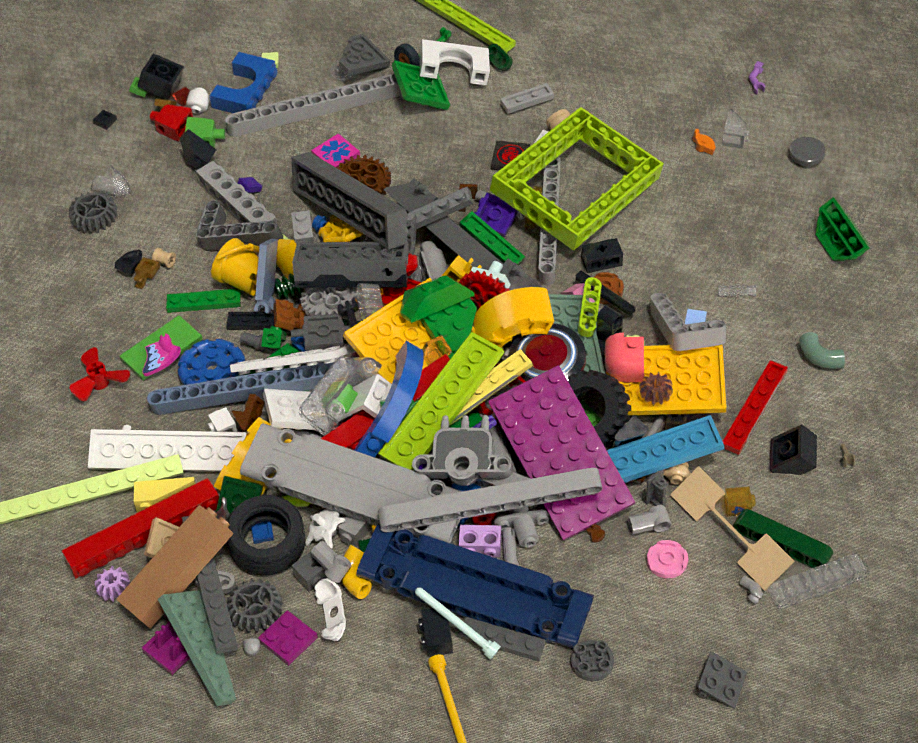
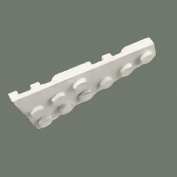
(293, 360)

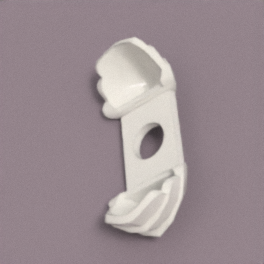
(329, 596)

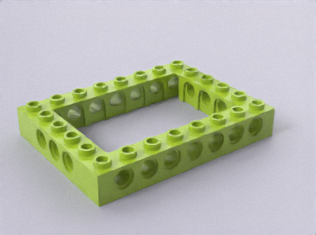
(581, 125)

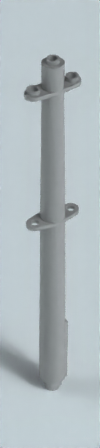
(521, 519)

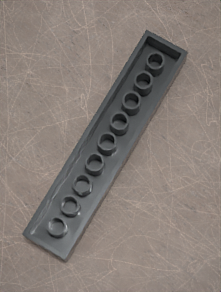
(350, 200)

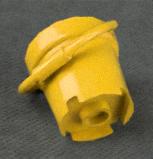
(237, 265)

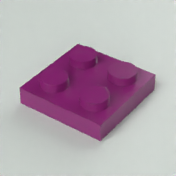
(288, 637)

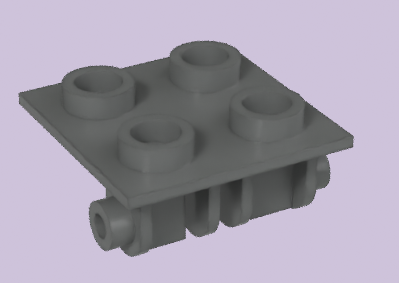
(721, 680)

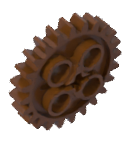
(368, 172)

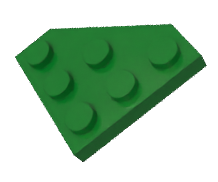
(452, 323)

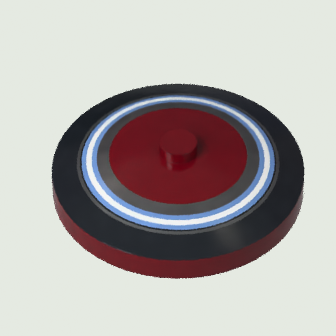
(558, 347)

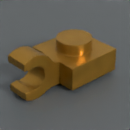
(146, 269)

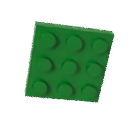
(420, 89)

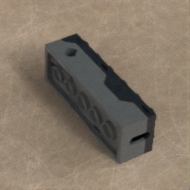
(351, 263)

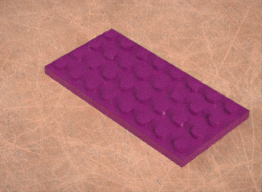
(557, 437)

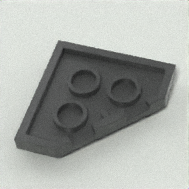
(362, 56)

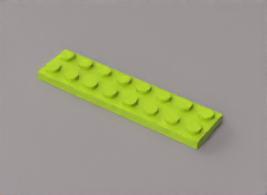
(444, 397)

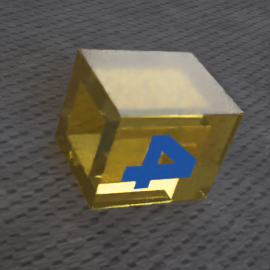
(738, 499)

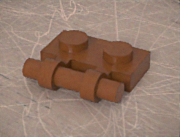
(287, 316)

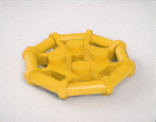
(338, 231)

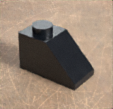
(196, 150)

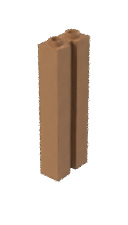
(175, 564)

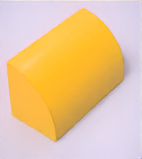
(285, 255)

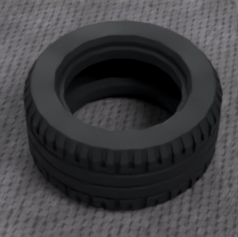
(274, 559)

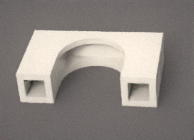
(473, 58)

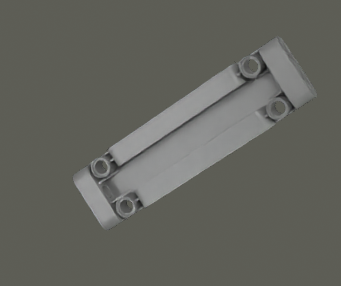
(339, 477)

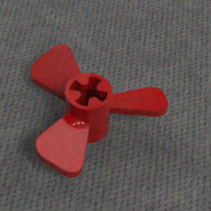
(97, 376)

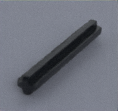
(609, 295)

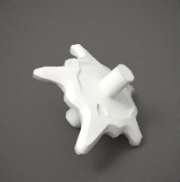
(324, 526)

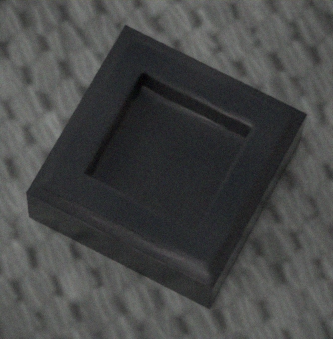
(104, 119)

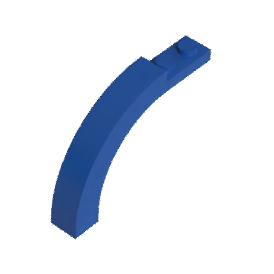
(397, 402)

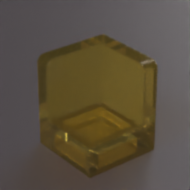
(435, 349)

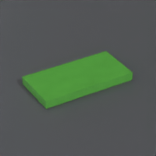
(181, 334)

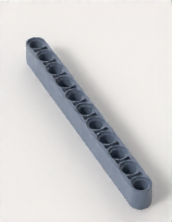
(182, 397)

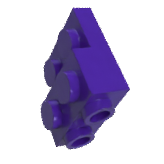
(496, 213)

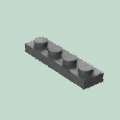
(509, 640)

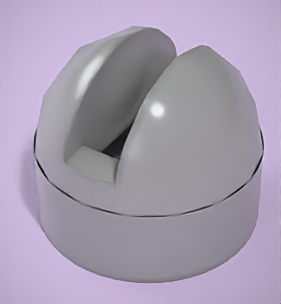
(251, 646)

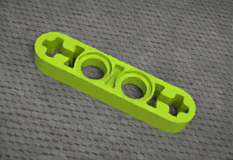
(589, 307)

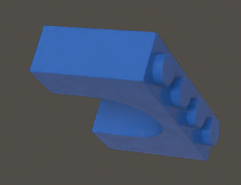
(251, 67)

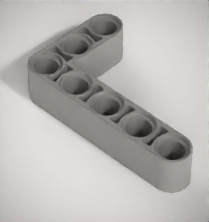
(682, 335)

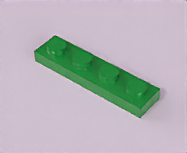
(490, 239)
(203, 300)

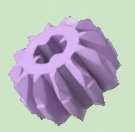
(111, 583)

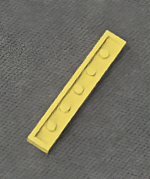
(497, 379)

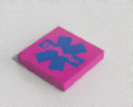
(336, 150)

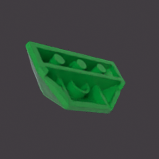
(839, 233)
(432, 297)

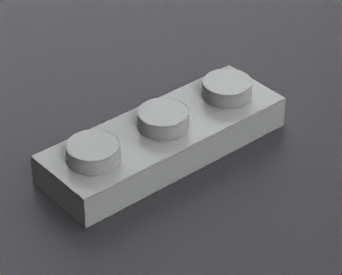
(527, 98)

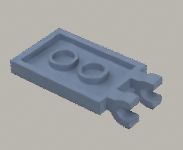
(266, 275)

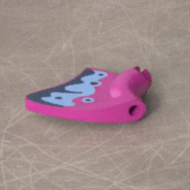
(160, 355)

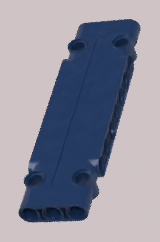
(476, 585)

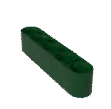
(795, 544)

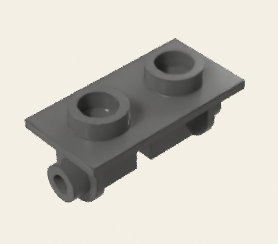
(656, 489)

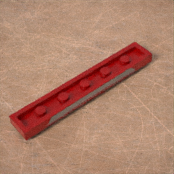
(754, 407)

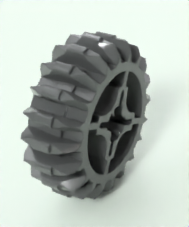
(93, 211)
(252, 598)

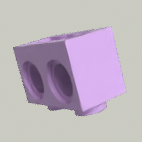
(481, 536)

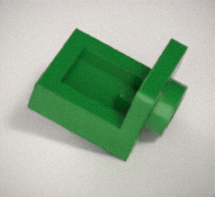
(272, 337)

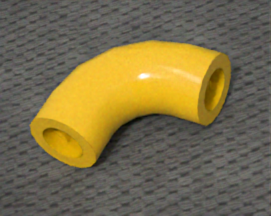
(355, 585)

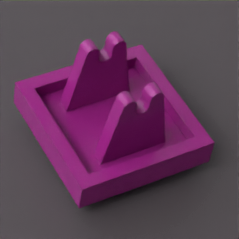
(166, 649)

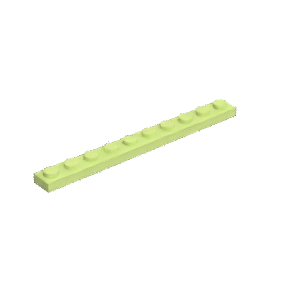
(89, 489)

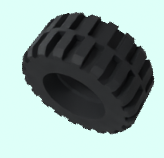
(614, 397)

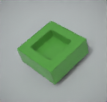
(134, 89)

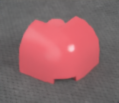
(625, 357)

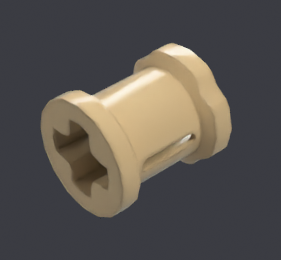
(163, 257)

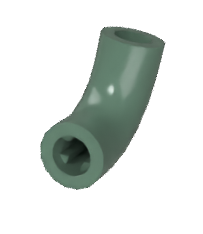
(821, 356)

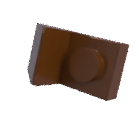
(252, 411)

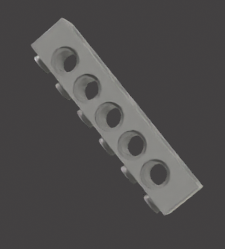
(232, 195)

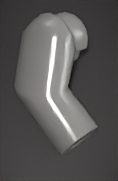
(753, 587)

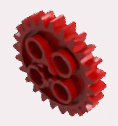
(483, 287)

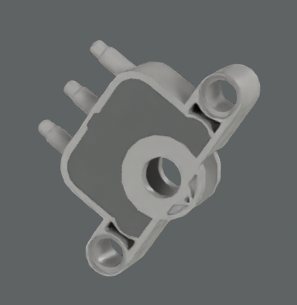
(463, 445)

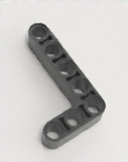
(214, 234)

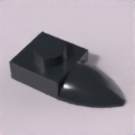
(129, 261)

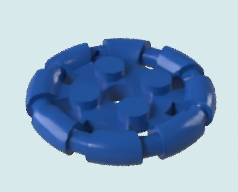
(209, 357)

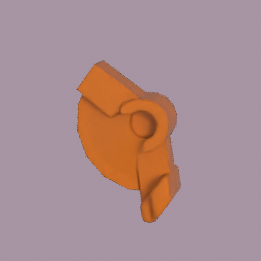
(703, 142)

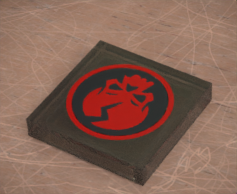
(506, 152)

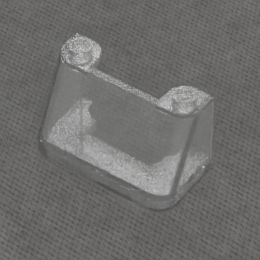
(321, 407)

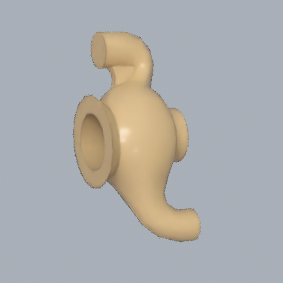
(677, 473)

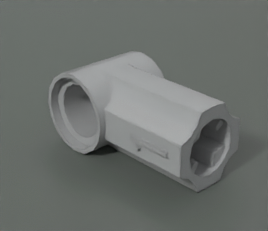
(655, 519)
(335, 565)

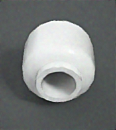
(198, 100)

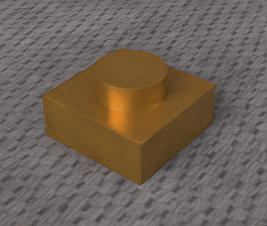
(160, 102)

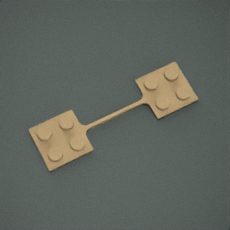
(763, 560)

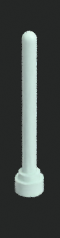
(490, 648)

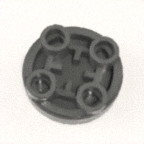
(807, 151)
(592, 660)

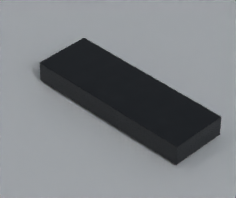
(250, 320)

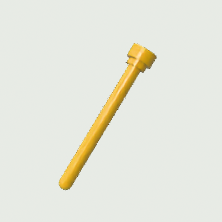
(437, 665)

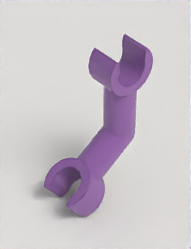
(752, 77)

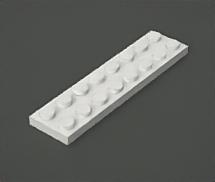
(128, 448)

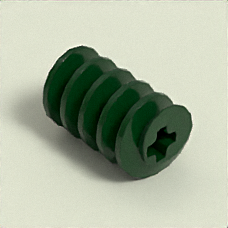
(286, 286)

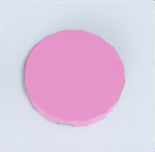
(667, 559)

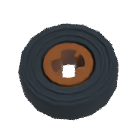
(406, 54)

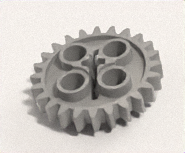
(325, 301)

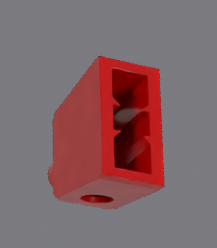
(171, 120)

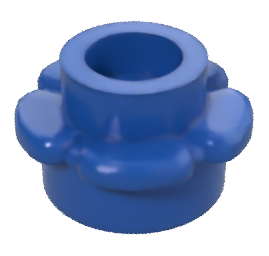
(318, 222)

